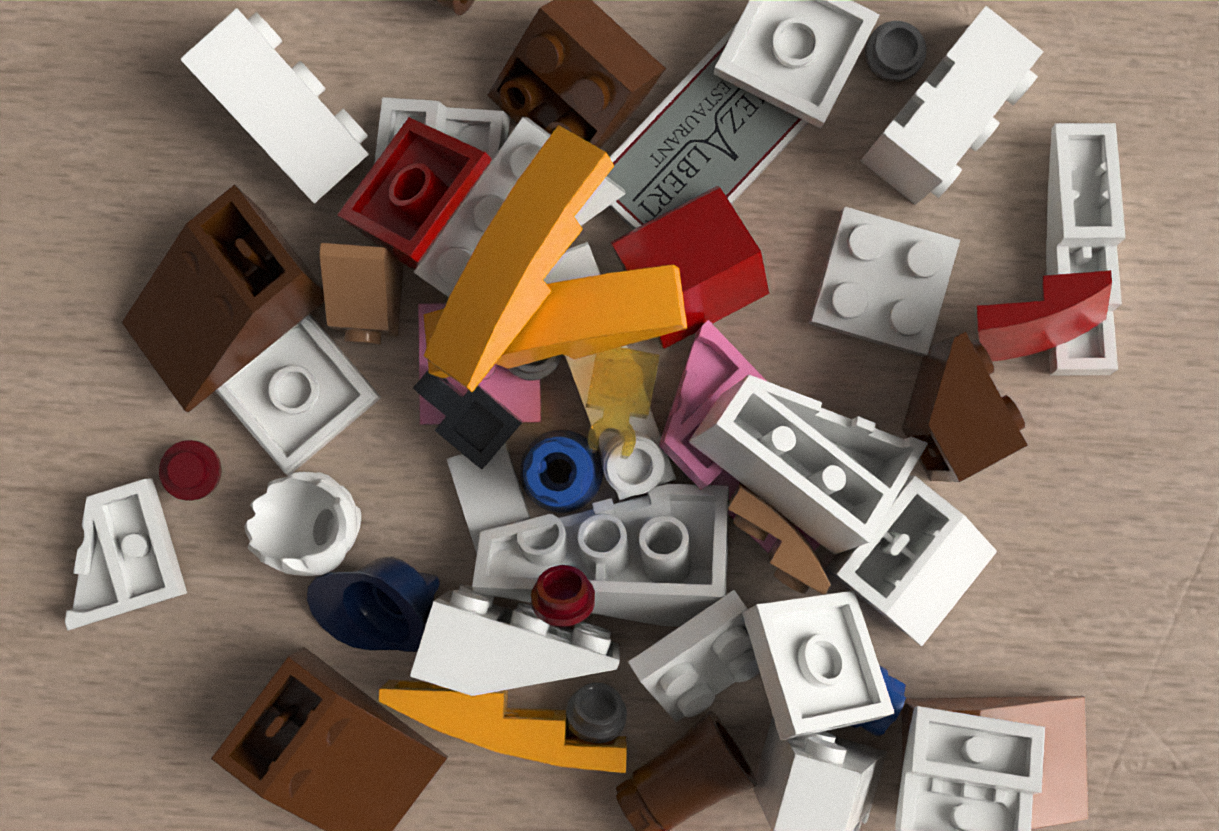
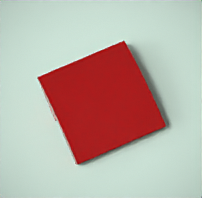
(1067, 310)

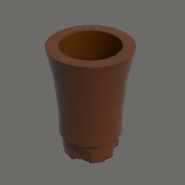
(686, 778)

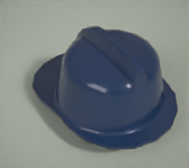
(375, 606)

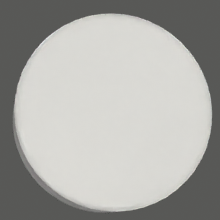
(638, 472)

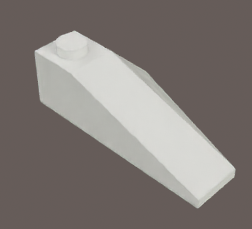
(645, 556)

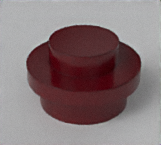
(190, 470)
(562, 596)

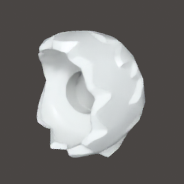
(303, 524)

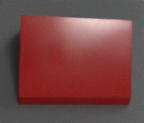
(414, 190)
(714, 254)

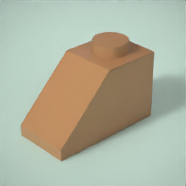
(361, 291)

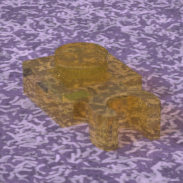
(620, 388)

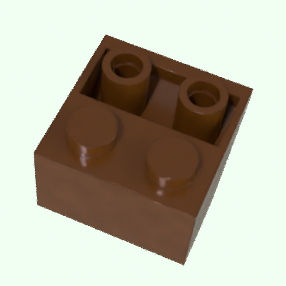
(576, 72)
(961, 412)

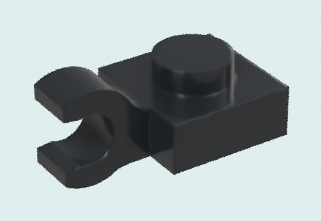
(473, 421)

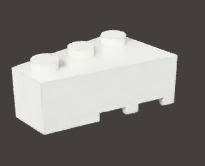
(277, 103)
(954, 108)
(458, 240)
(808, 462)
(817, 782)

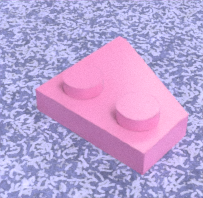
(708, 372)

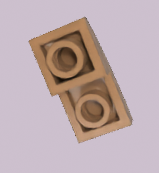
(791, 553)

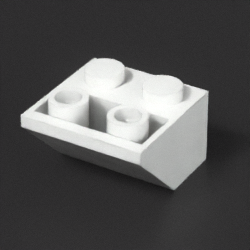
(915, 561)

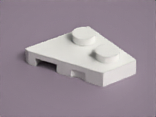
(124, 555)

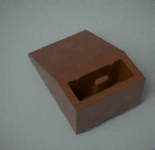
(220, 298)
(328, 750)

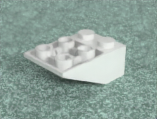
(493, 649)

